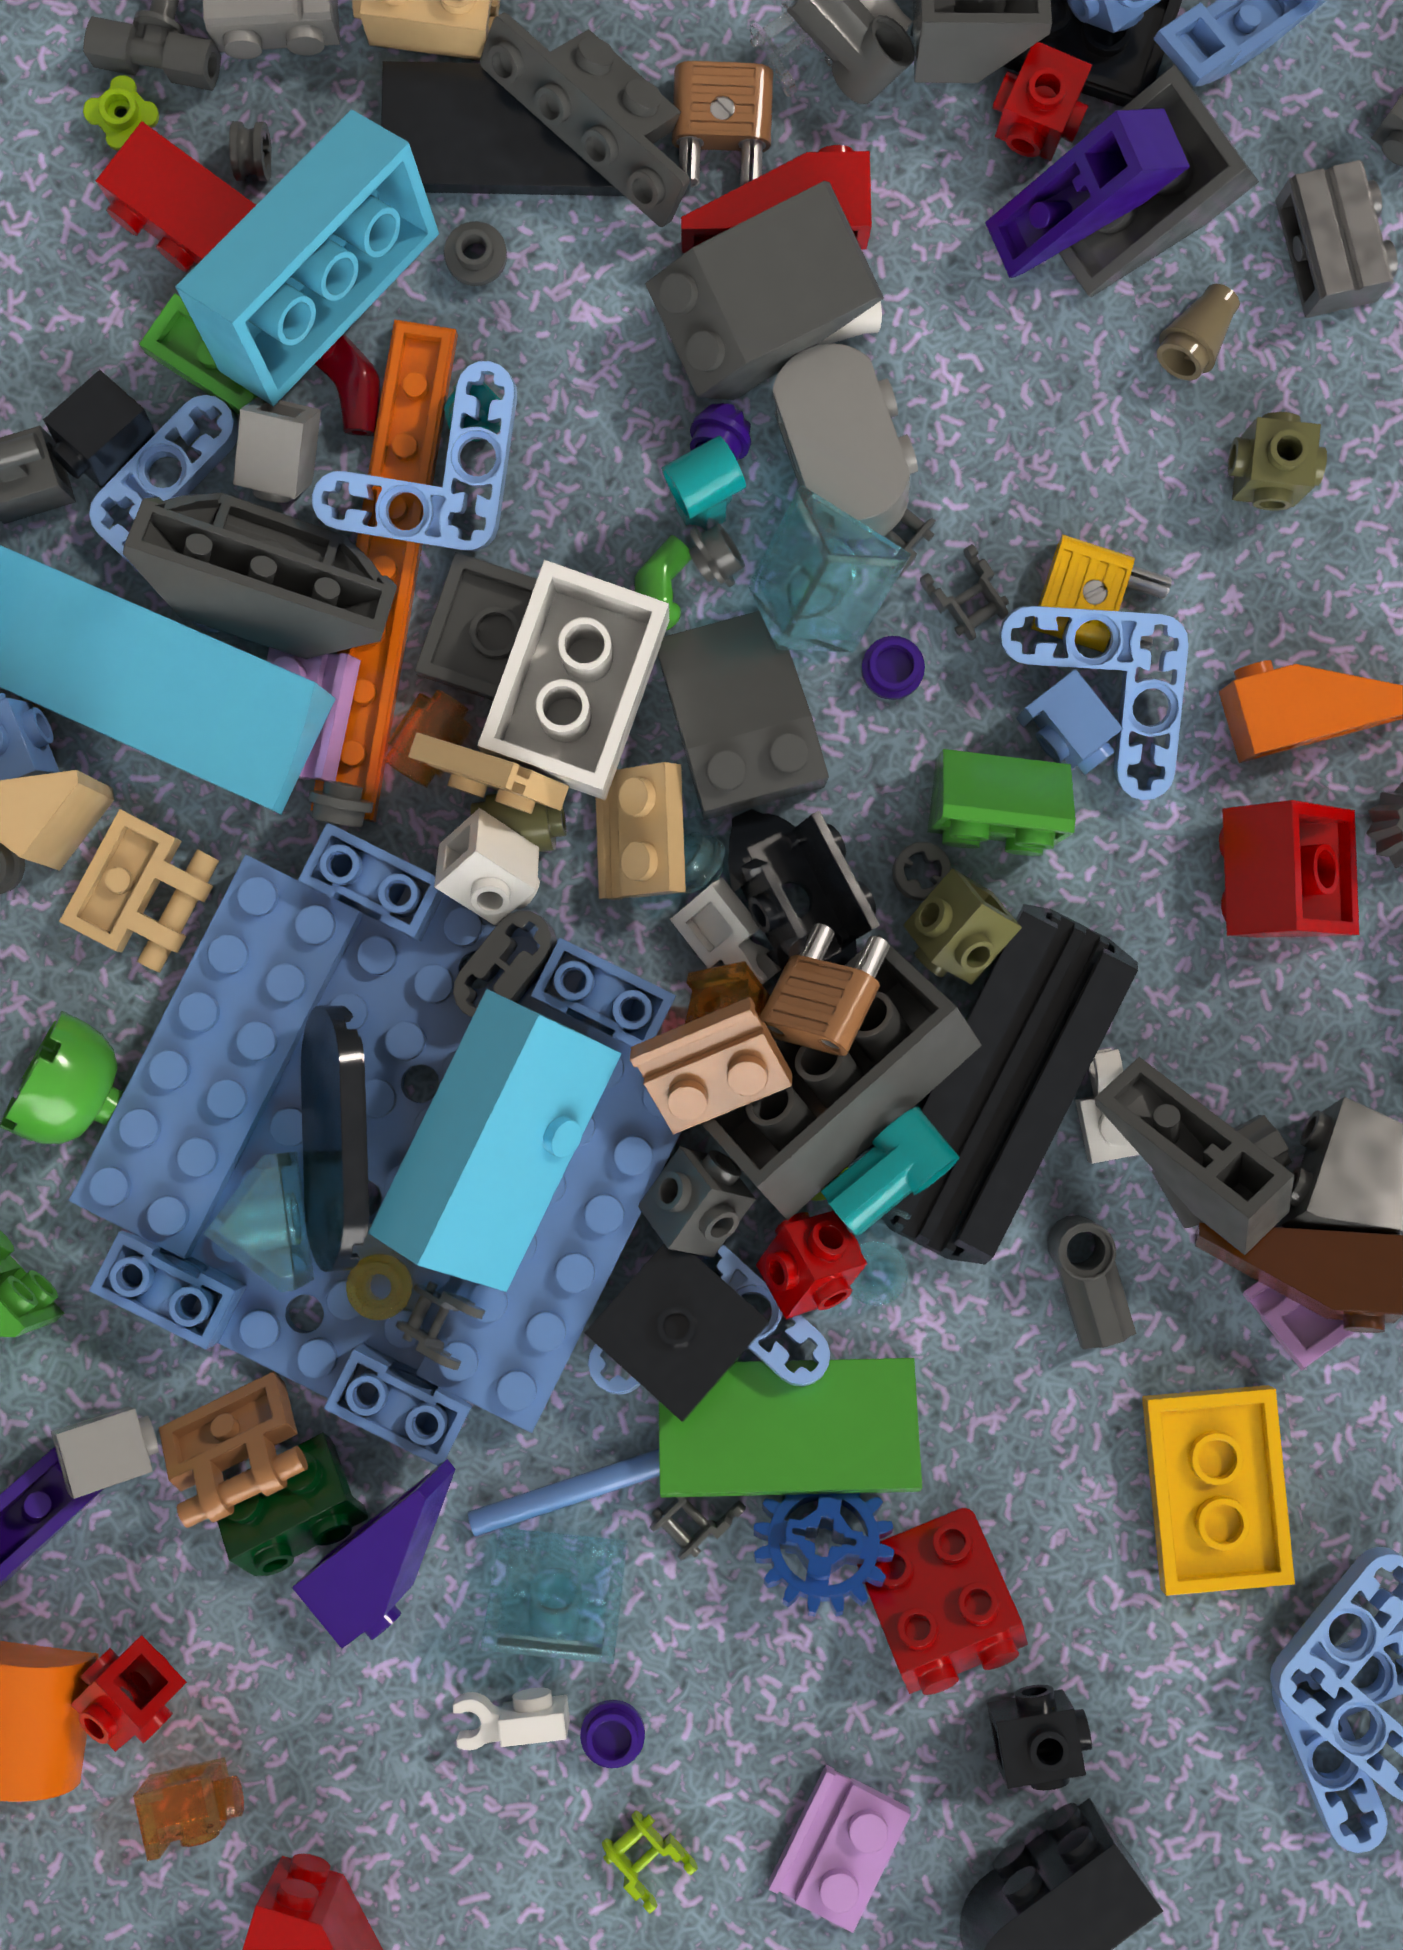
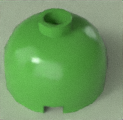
(65, 1085)

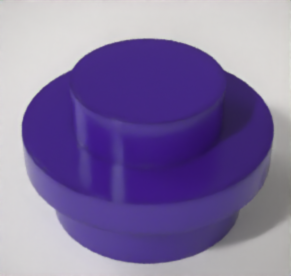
(893, 667)
(612, 1734)

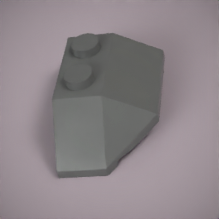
(259, 574)

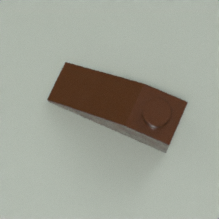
(1328, 1272)

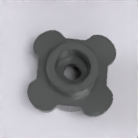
(715, 554)

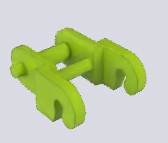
(667, 1846)

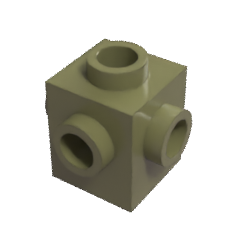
(1262, 473)
(960, 928)

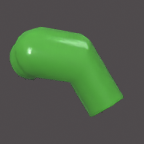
(659, 570)

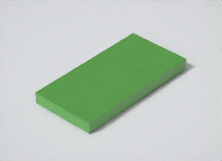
(775, 1438)

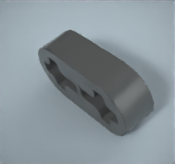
(493, 956)

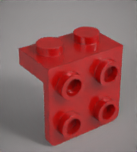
(945, 1603)

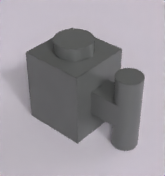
(31, 476)

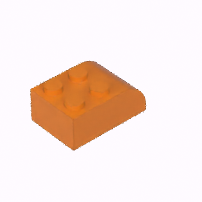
(38, 1726)

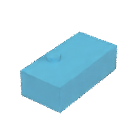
(310, 257)
(494, 1143)

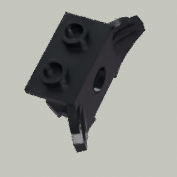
(773, 852)

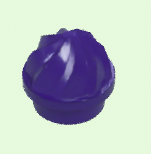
(722, 421)

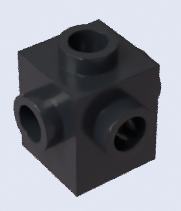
(1039, 1738)

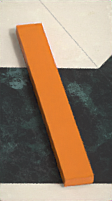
(402, 450)

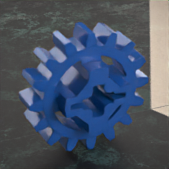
(854, 1548)

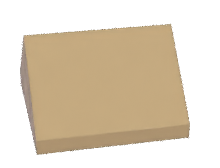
(50, 814)

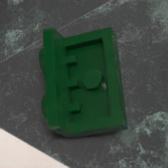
(309, 1512)

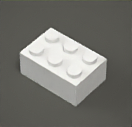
(575, 678)

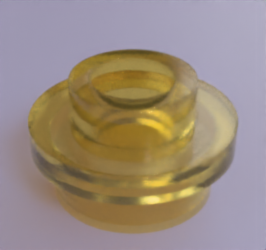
(359, 1288)

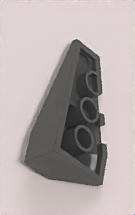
(973, 37)

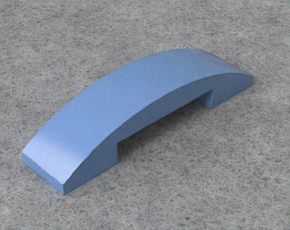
(1228, 34)

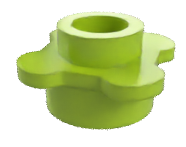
(120, 95)

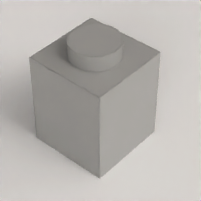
(276, 449)
(104, 1450)

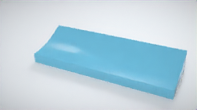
(155, 683)

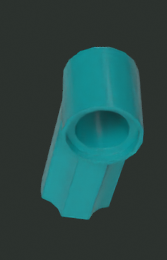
(704, 483)
(904, 1161)

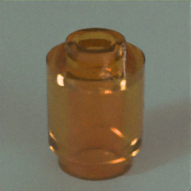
(435, 717)

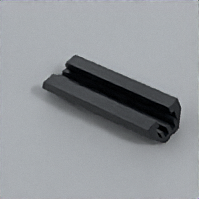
(1002, 1106)

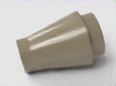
(1196, 336)

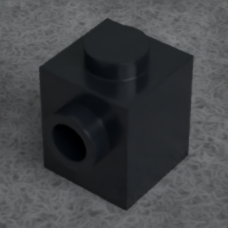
(98, 430)

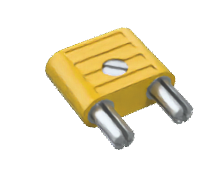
(1097, 580)

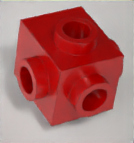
(1042, 102)
(811, 1263)
(127, 1694)

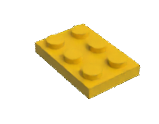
(1218, 1490)

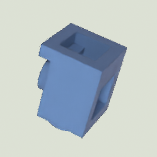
(1072, 723)

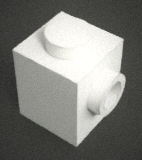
(487, 867)

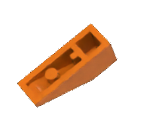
(1301, 706)

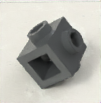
(697, 1201)

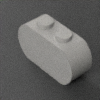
(843, 434)

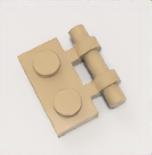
(122, 882)

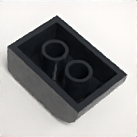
(1060, 1890)

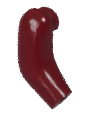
(356, 386)

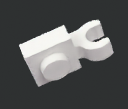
(720, 930)
(1100, 1136)
(528, 1719)

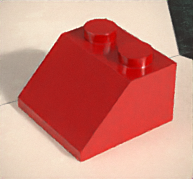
(1289, 870)
(308, 1910)

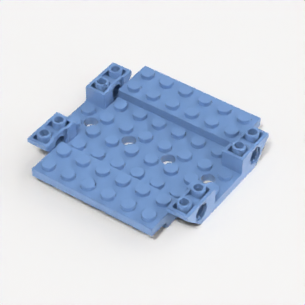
(227, 1090)

